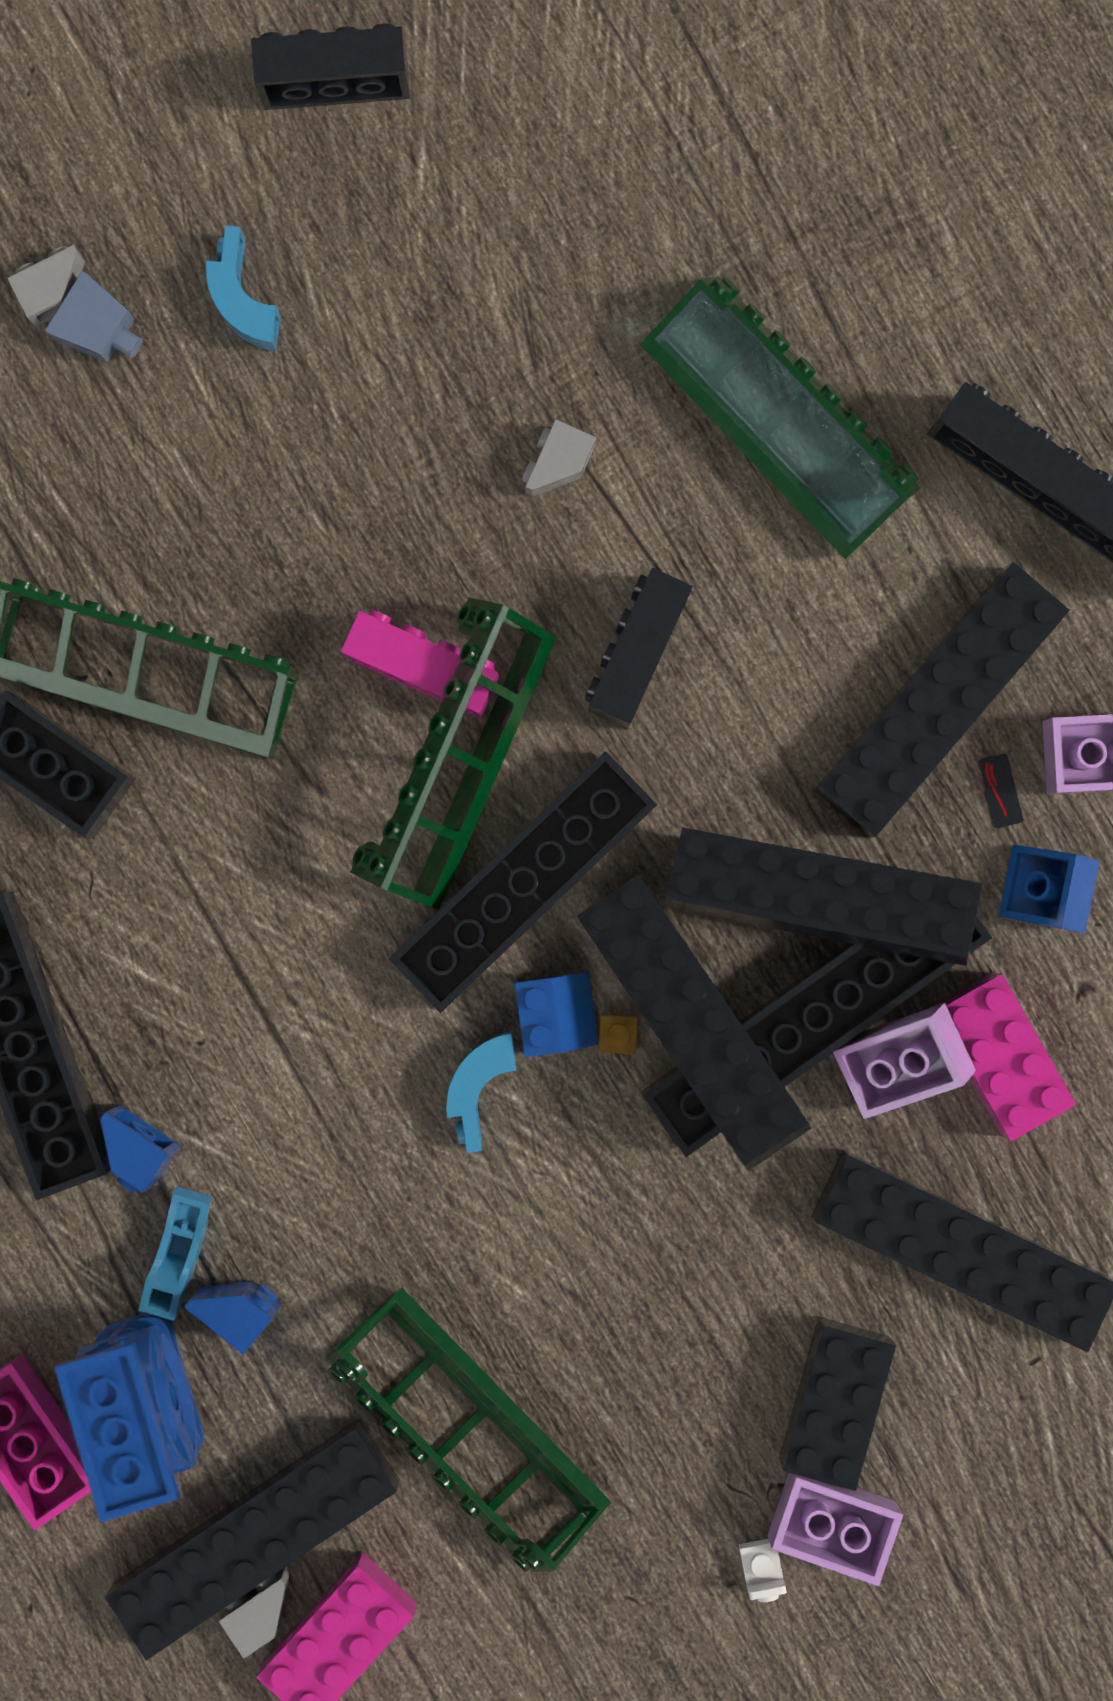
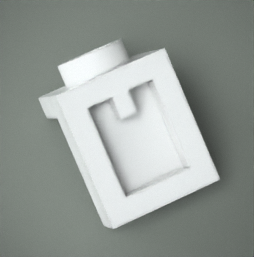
(762, 1571)

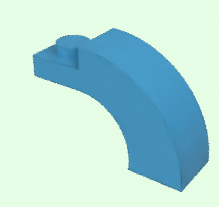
(246, 317)
(477, 1068)
(177, 1254)

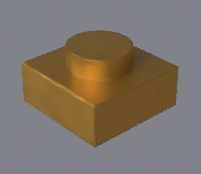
(618, 1034)

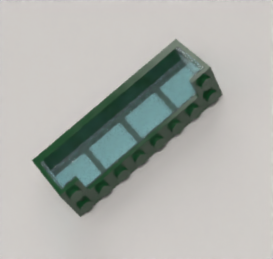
(780, 414)

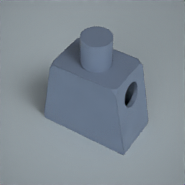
(93, 322)

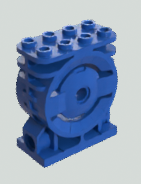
(132, 1414)

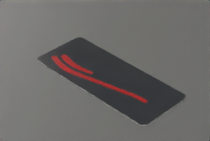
(1001, 791)

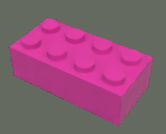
(410, 658)
(1009, 1060)
(37, 1447)
(338, 1636)

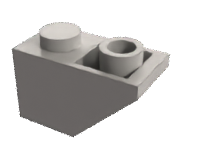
(46, 284)
(561, 460)
(256, 1615)

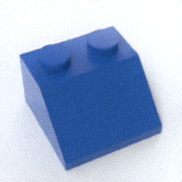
(1049, 888)
(556, 1014)
(136, 1149)
(235, 1310)

